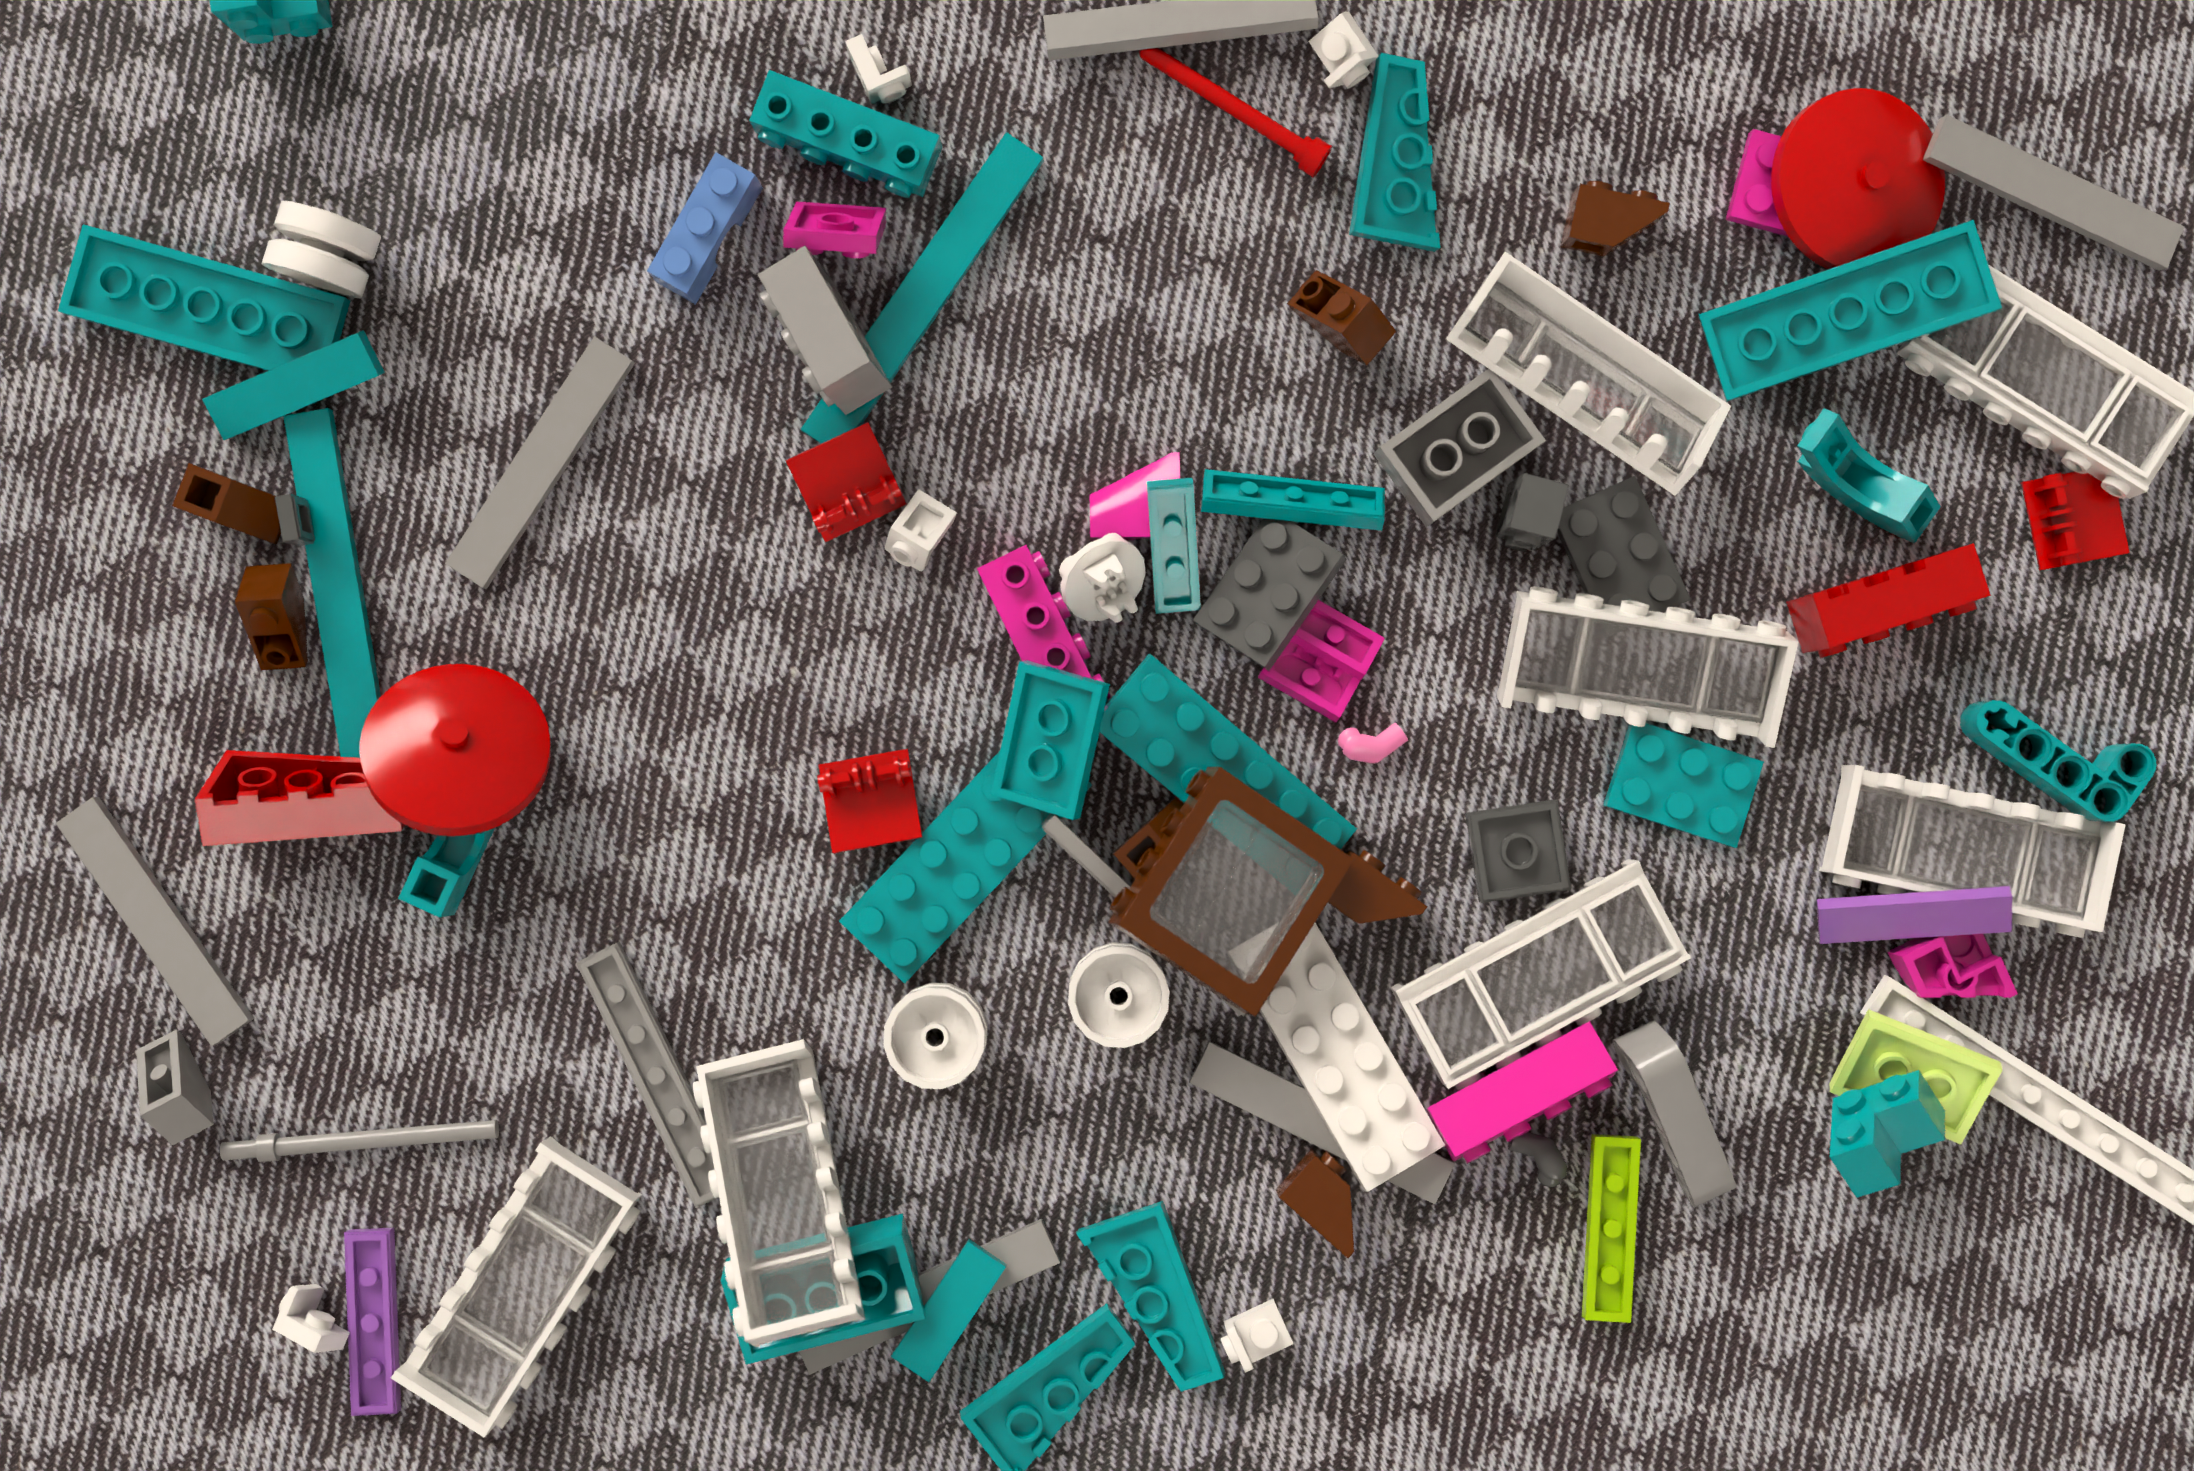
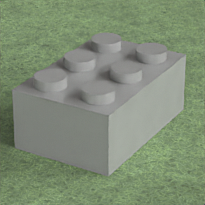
(822, 332)
(1459, 446)

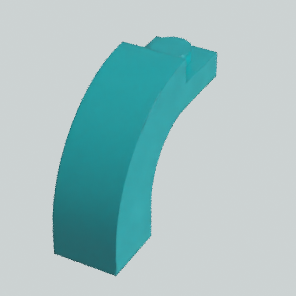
(1862, 481)

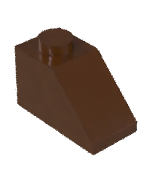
(1321, 1198)

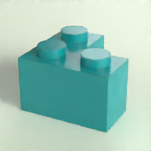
(263, 19)
(1879, 1125)

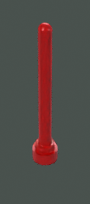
(1307, 152)

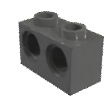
(1531, 512)

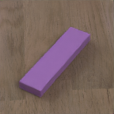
(1915, 915)
(372, 1321)

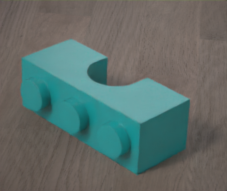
(444, 873)

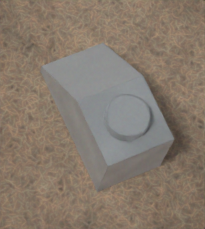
(172, 1089)

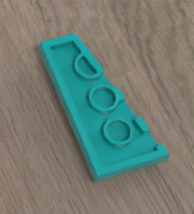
(1394, 176)
(1152, 1278)
(1034, 1401)

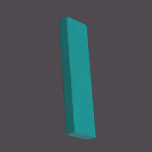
(293, 385)
(1293, 499)

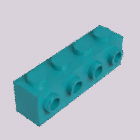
(845, 134)

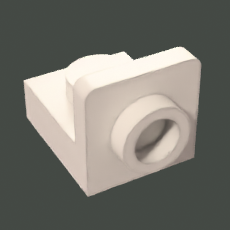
(1344, 51)
(870, 65)
(919, 530)
(305, 1324)
(1255, 1334)

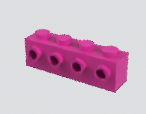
(1033, 614)
(1522, 1091)

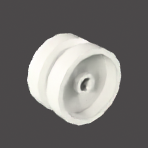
(322, 245)
(1135, 1016)
(946, 1061)

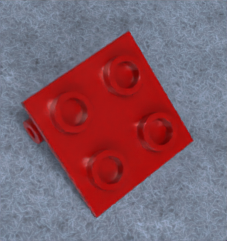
(846, 482)
(2073, 520)
(870, 801)

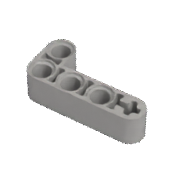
(1676, 1111)

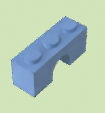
(690, 249)

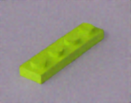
(1611, 1228)

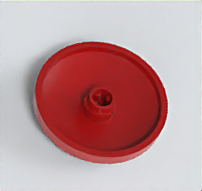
(1855, 177)
(455, 749)

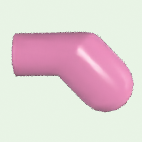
(1370, 748)

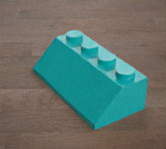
(886, 1284)

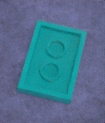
(1050, 739)
(1683, 784)

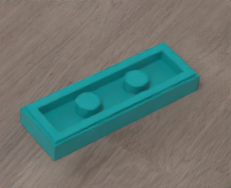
(1173, 545)
(949, 1310)

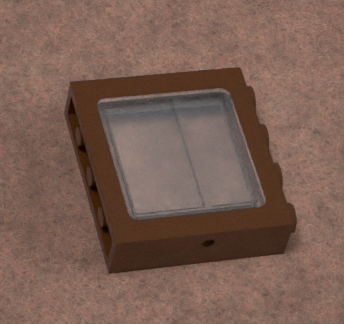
(1230, 889)

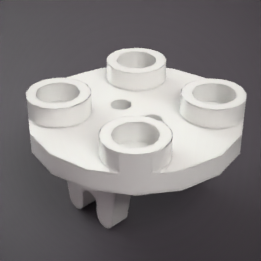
(1116, 571)

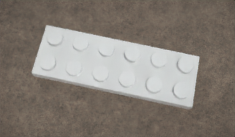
(1347, 1066)

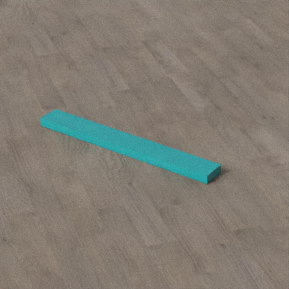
(937, 273)
(334, 574)

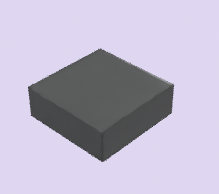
(295, 520)

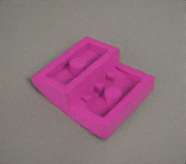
(1324, 661)

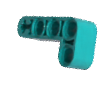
(2049, 753)

